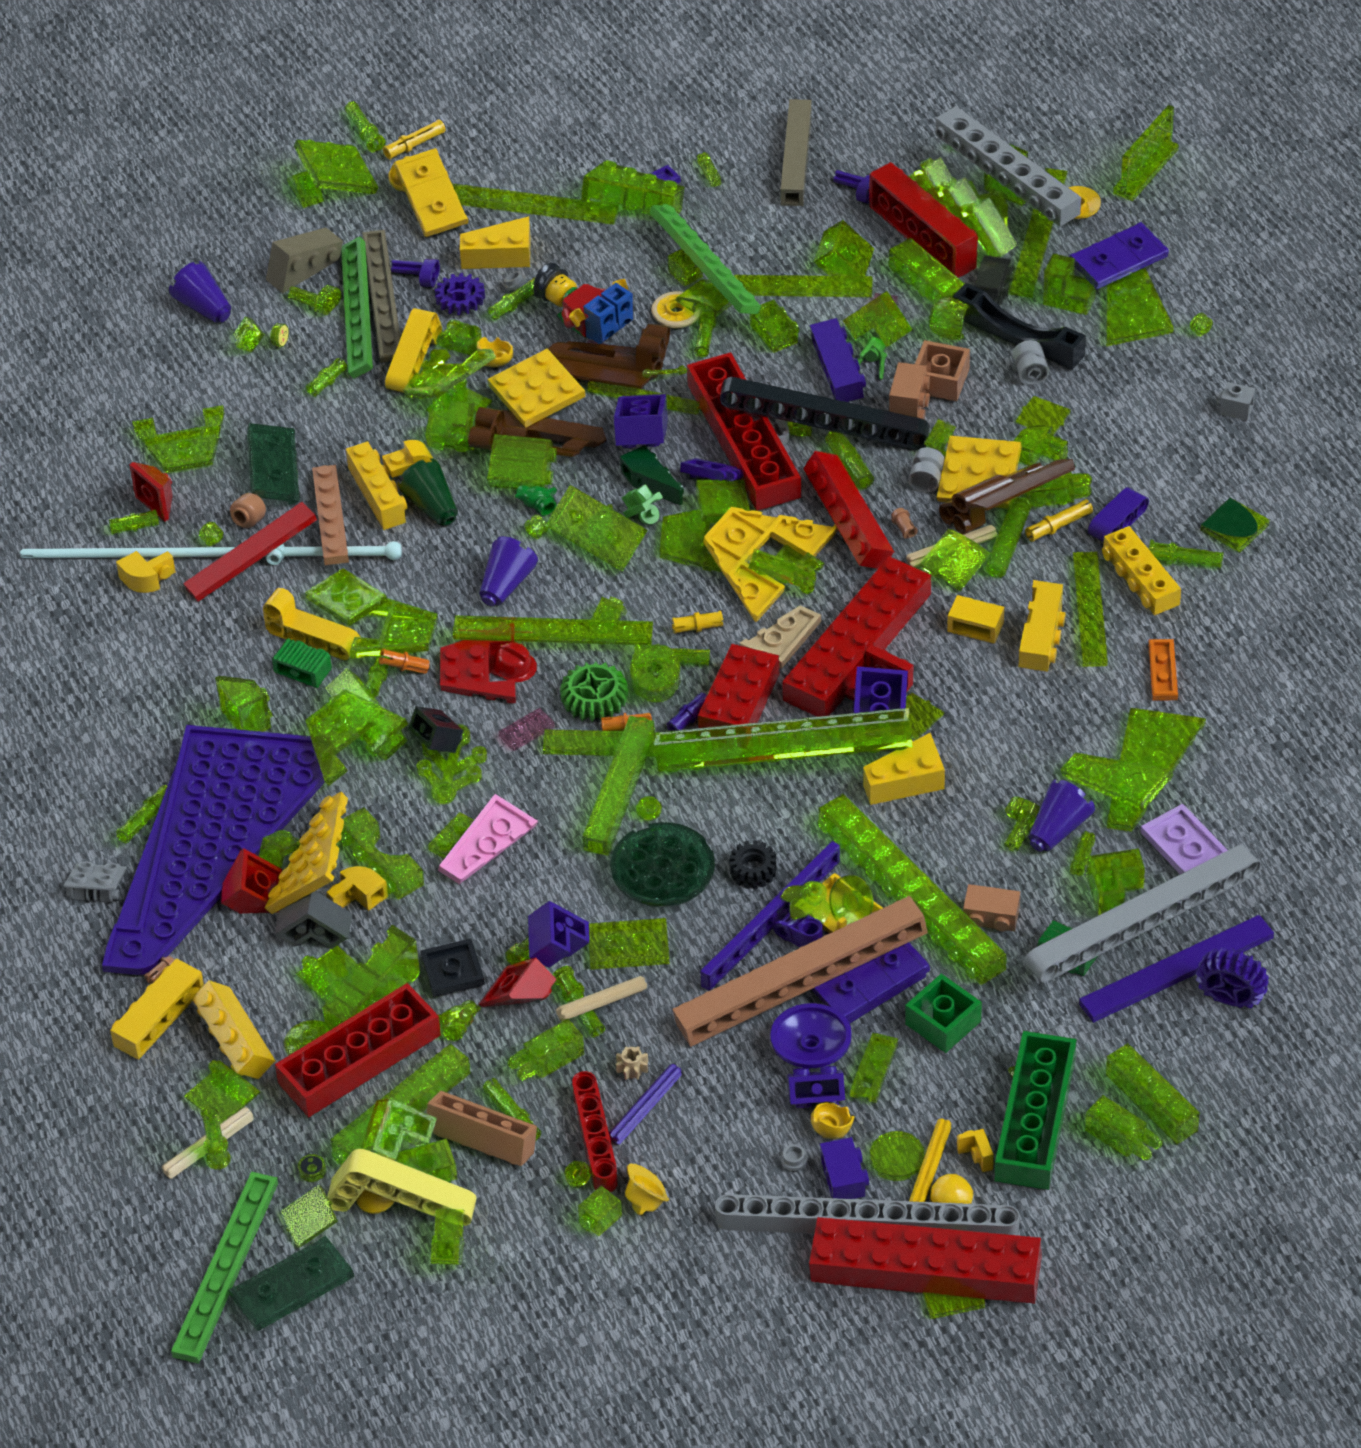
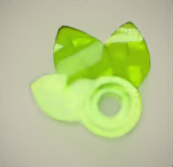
(805, 902)

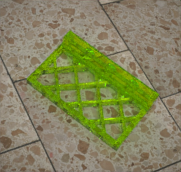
(1147, 156)

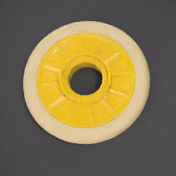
(664, 316)

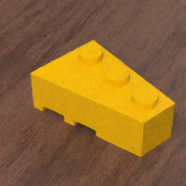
(497, 246)
(1042, 626)
(905, 772)

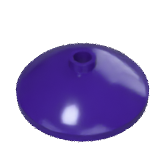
(811, 1035)

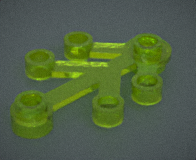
(446, 790)

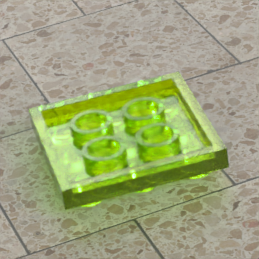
(335, 166)

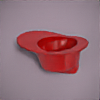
(512, 662)

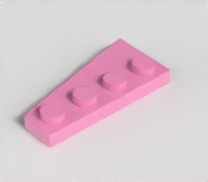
(488, 836)

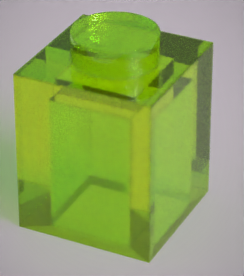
(599, 1211)

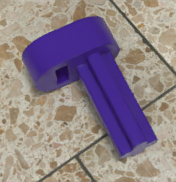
(854, 181)
(427, 270)

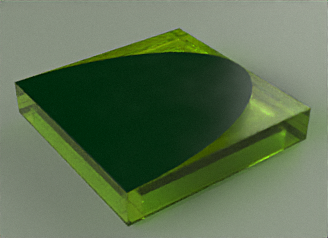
(1235, 525)

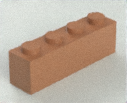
(482, 1128)

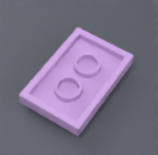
(1182, 839)

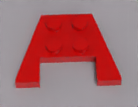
(467, 670)

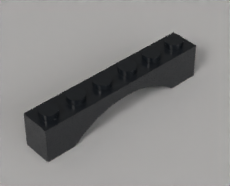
(1058, 344)

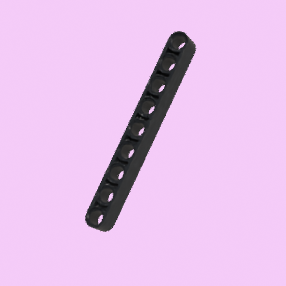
(810, 410)

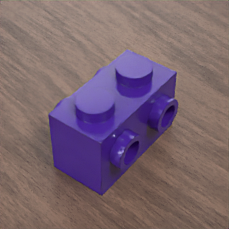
(815, 1087)

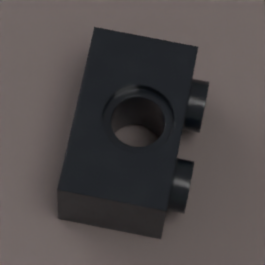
(435, 729)

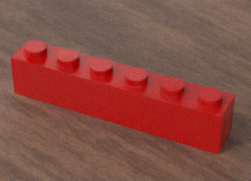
(848, 509)

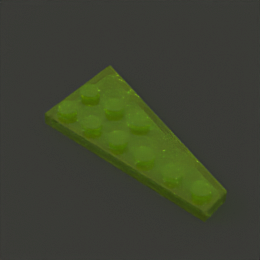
(1135, 310)
(1156, 741)

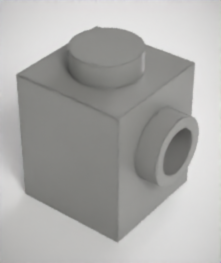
(1236, 401)

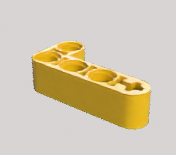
(418, 333)
(288, 622)

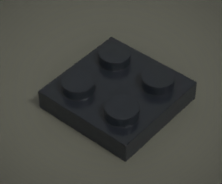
(452, 967)

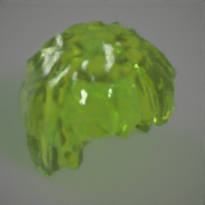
(947, 318)

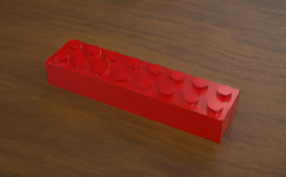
(744, 437)
(870, 618)
(926, 1260)

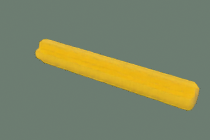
(931, 1161)

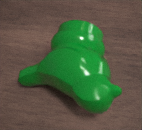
(538, 498)

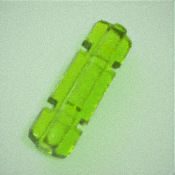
(709, 169)
(1083, 850)

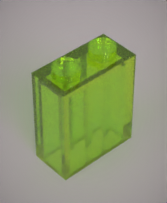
(521, 462)

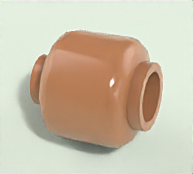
(247, 510)

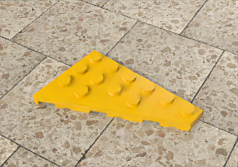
(314, 859)

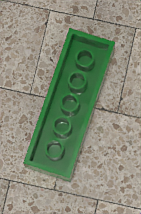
(1035, 1110)

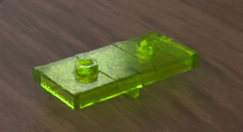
(596, 528)

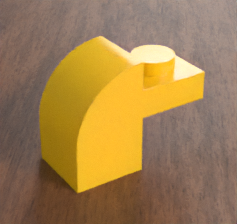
(402, 459)
(144, 575)
(361, 885)

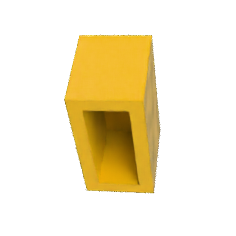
(975, 619)

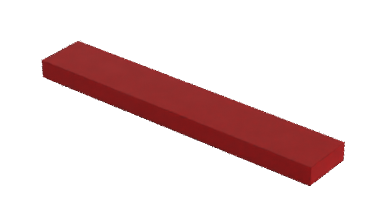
(250, 551)

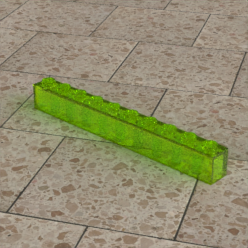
(783, 740)
(902, 878)

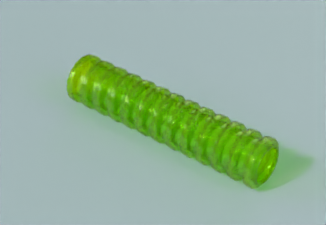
(1008, 537)

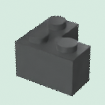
(315, 918)

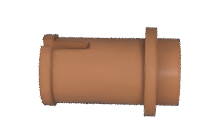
(901, 518)
(154, 974)

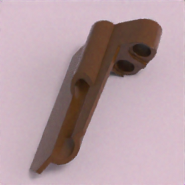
(621, 364)
(504, 422)
(969, 505)

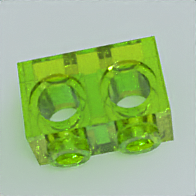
(774, 326)

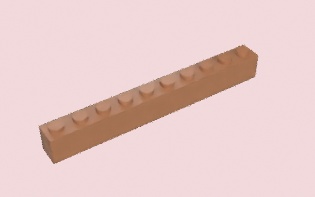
(800, 971)

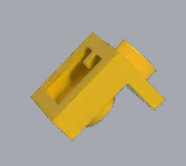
(978, 1145)

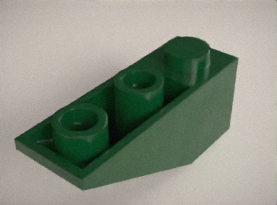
(643, 468)

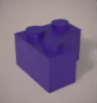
(555, 933)

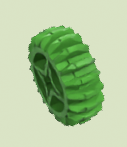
(593, 691)

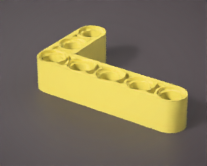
(396, 1182)

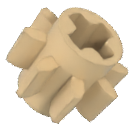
(632, 1062)

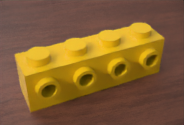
(376, 486)
(1141, 570)
(156, 1009)
(233, 1030)

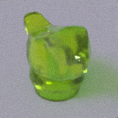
(457, 1019)

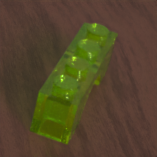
(400, 871)

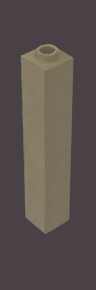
(796, 152)

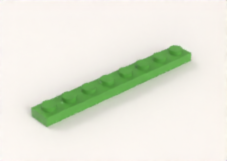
(705, 259)
(356, 307)
(224, 1267)

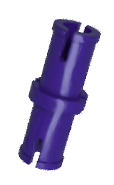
(687, 713)

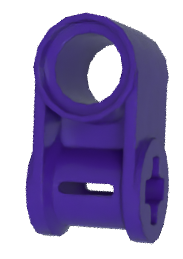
(798, 931)

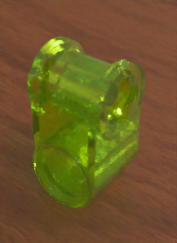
(462, 337)

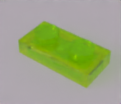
(450, 835)

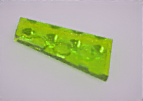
(1118, 779)

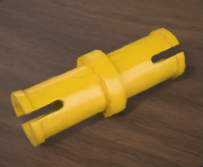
(697, 622)

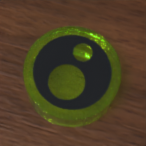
(311, 1167)

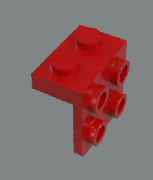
(880, 658)

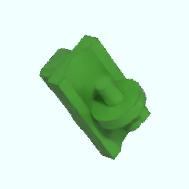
(640, 502)

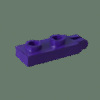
(714, 471)

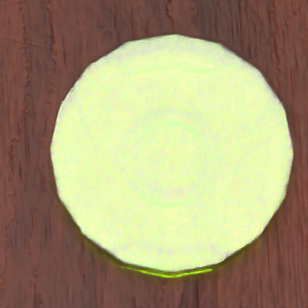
(896, 1155)

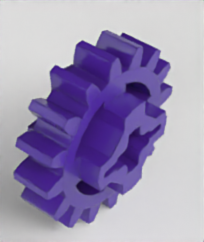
(459, 293)

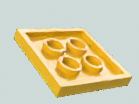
(536, 388)
(975, 460)

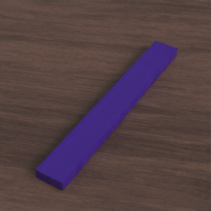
(764, 920)
(1172, 969)

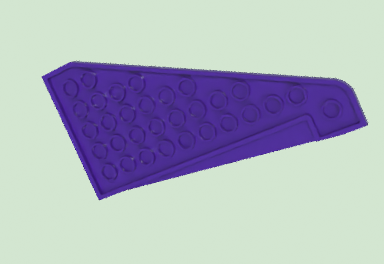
(220, 799)

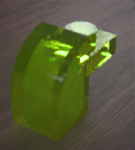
(1038, 441)
(448, 1239)

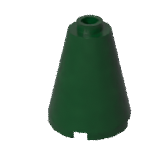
(428, 490)

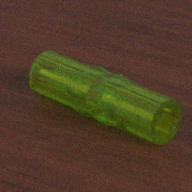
(850, 458)

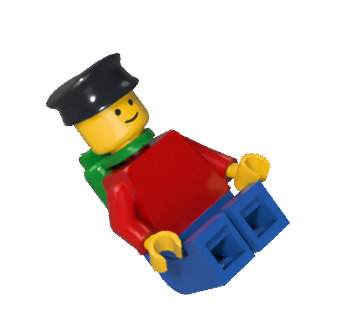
(586, 309)

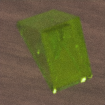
(305, 189)

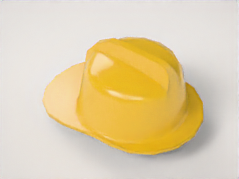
(644, 1189)

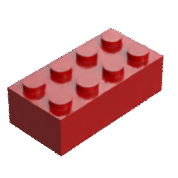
(740, 688)

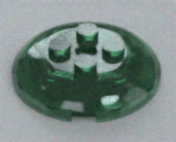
(674, 849)

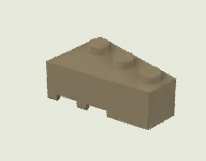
(301, 257)

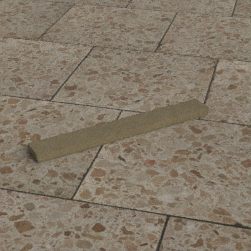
(382, 294)

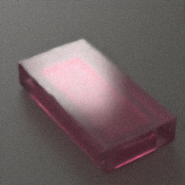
(526, 729)

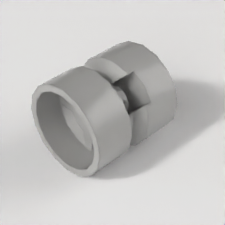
(1030, 362)
(926, 470)

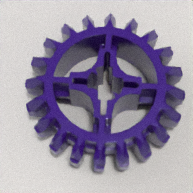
(1232, 978)

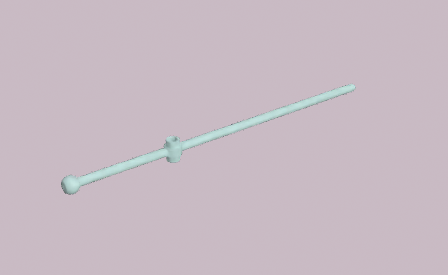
(392, 550)

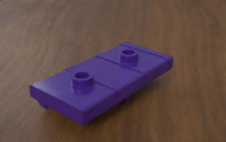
(1119, 255)
(873, 982)

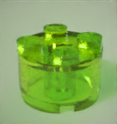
(655, 660)

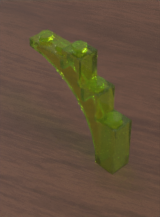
(963, 203)

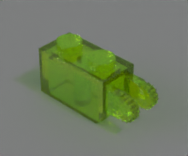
(1060, 490)
(548, 1051)
(1120, 1129)

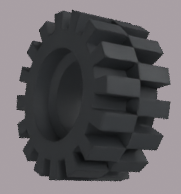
(753, 876)

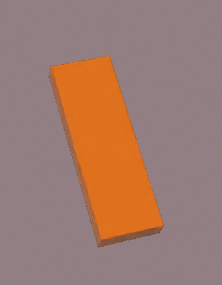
(1163, 669)

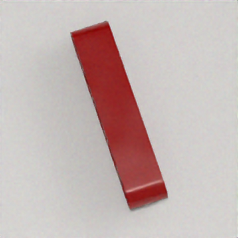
(594, 1131)

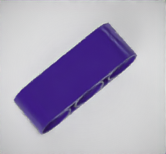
(1118, 513)

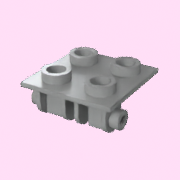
(100, 878)

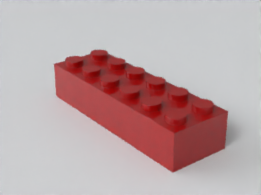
(923, 219)
(357, 1049)

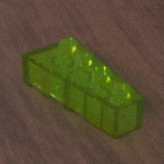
(630, 188)
(388, 969)

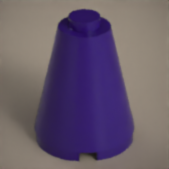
(200, 292)
(505, 569)
(1059, 815)

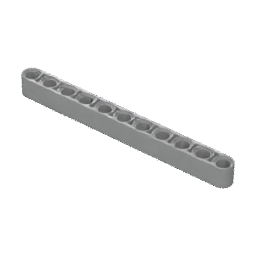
(1141, 913)
(798, 1212)

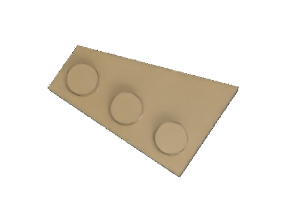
(786, 635)

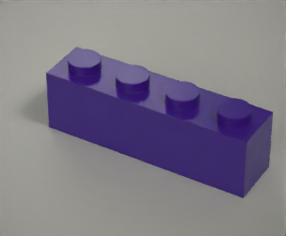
(837, 360)

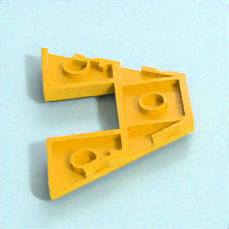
(734, 540)

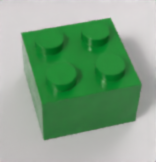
(943, 1013)

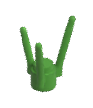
(874, 351)

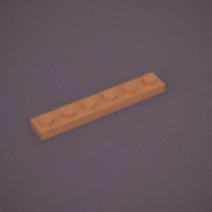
(330, 515)

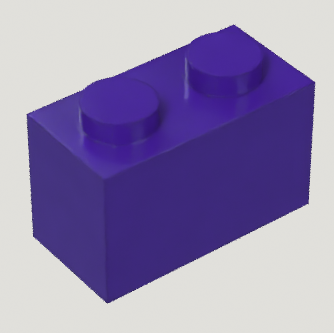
(843, 1169)

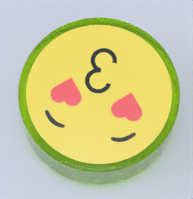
(279, 334)

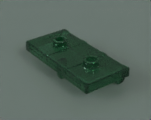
(273, 462)
(291, 1283)

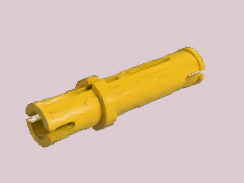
(406, 143)
(1051, 523)

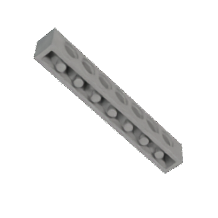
(1008, 166)

